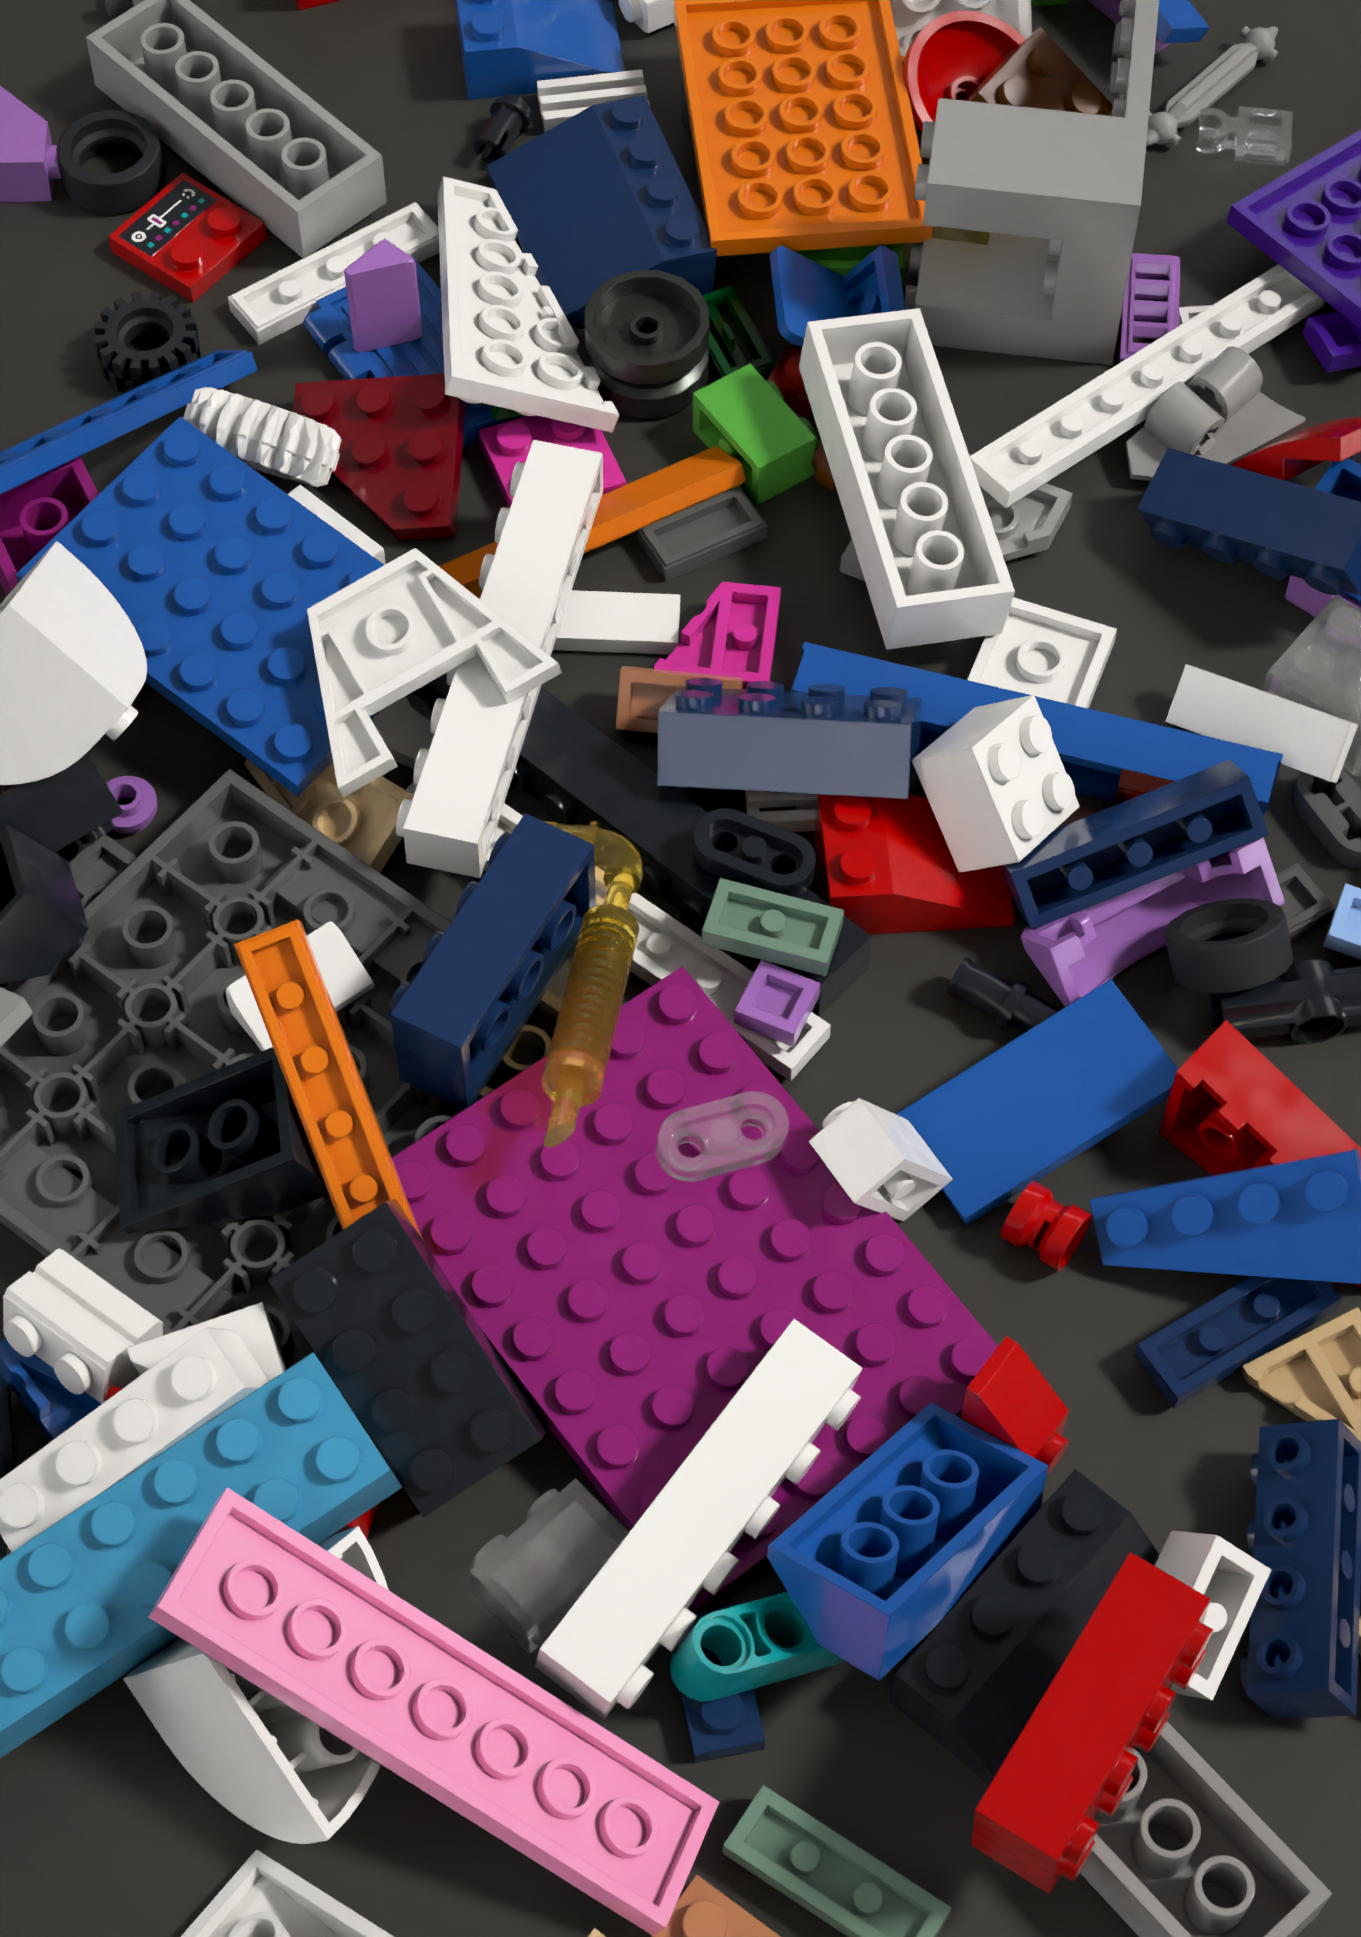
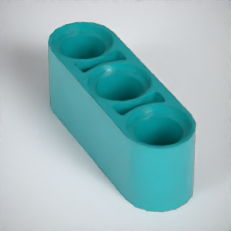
(746, 1651)

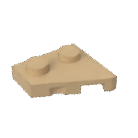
(1316, 1373)

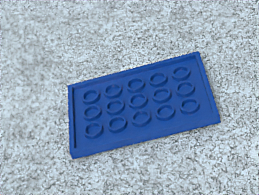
(220, 593)

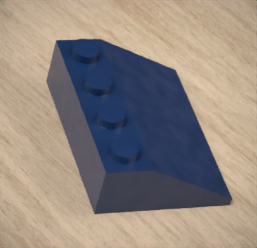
(602, 203)

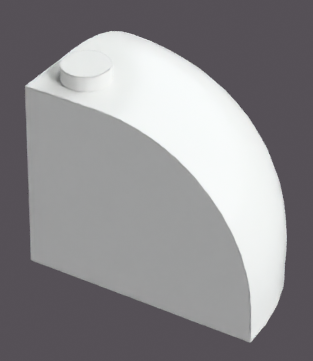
(64, 668)
(248, 1745)

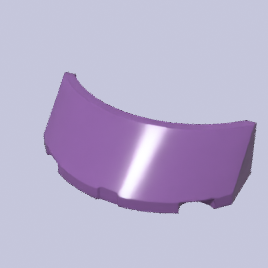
(1112, 935)

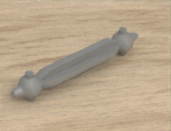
(1211, 84)

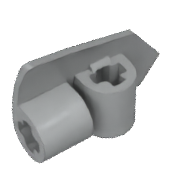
(1211, 417)

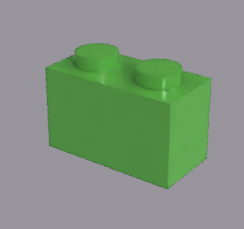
(758, 429)

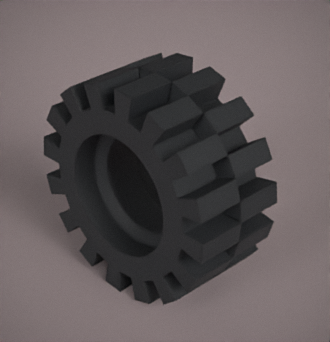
(143, 321)

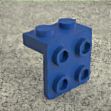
(814, 293)

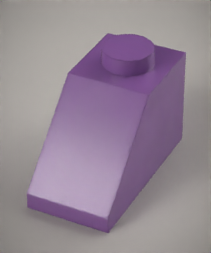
(26, 153)

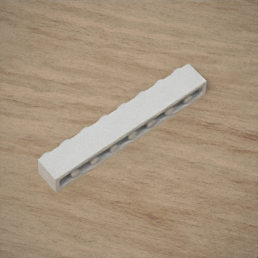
(474, 729)

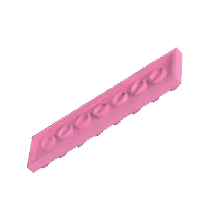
(437, 1711)

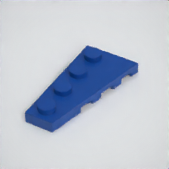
(1255, 1221)

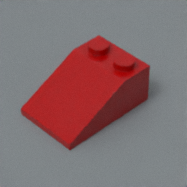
(895, 872)

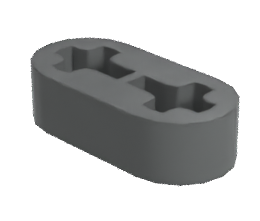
(1332, 818)

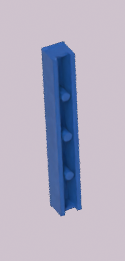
(1089, 741)

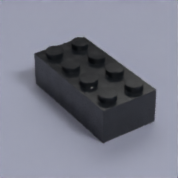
(408, 1357)

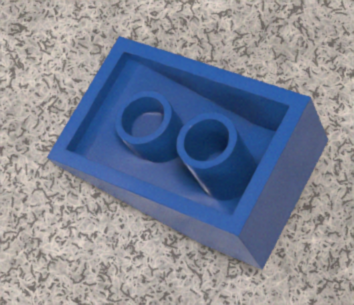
(526, 41)

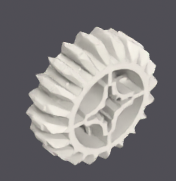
(266, 436)

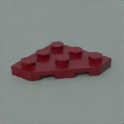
(395, 447)

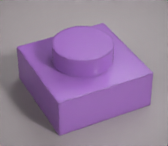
(777, 1003)

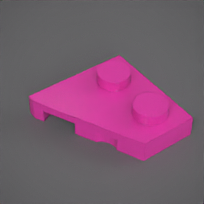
(731, 635)

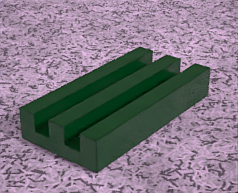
(720, 368)

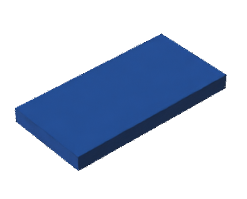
(1042, 1100)

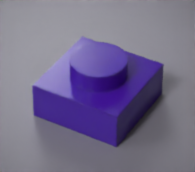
(1334, 341)

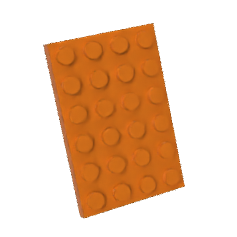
(800, 124)

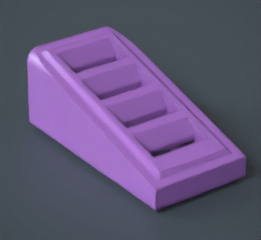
(1154, 279)

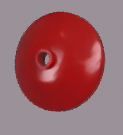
(954, 58)

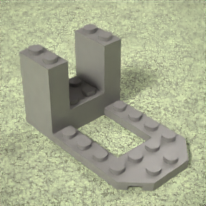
(1059, 208)

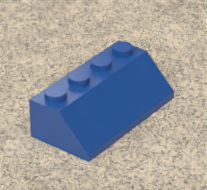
(906, 1537)

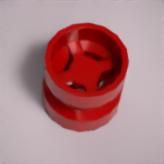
(1046, 1225)

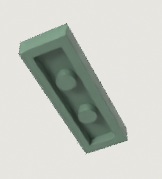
(830, 1873)

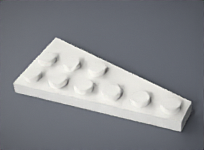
(501, 328)

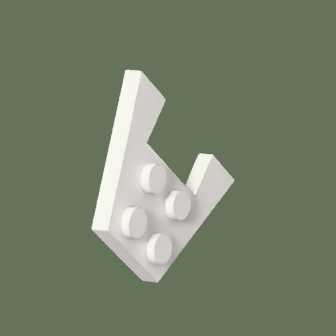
(395, 637)

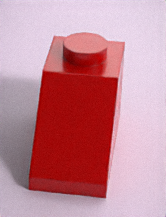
(1017, 1405)

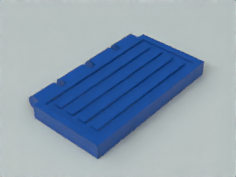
(333, 333)

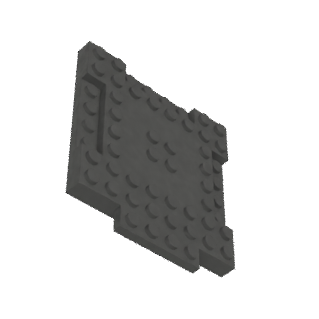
(151, 1012)

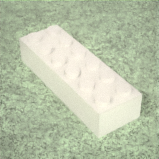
(905, 479)

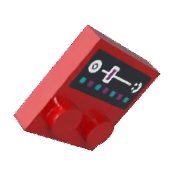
(187, 237)

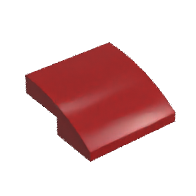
(1306, 449)

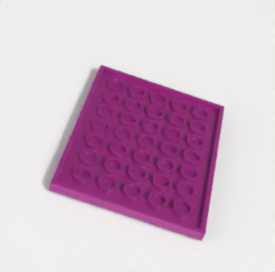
(653, 1297)

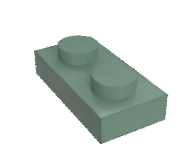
(772, 927)

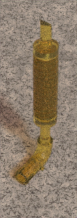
(594, 985)

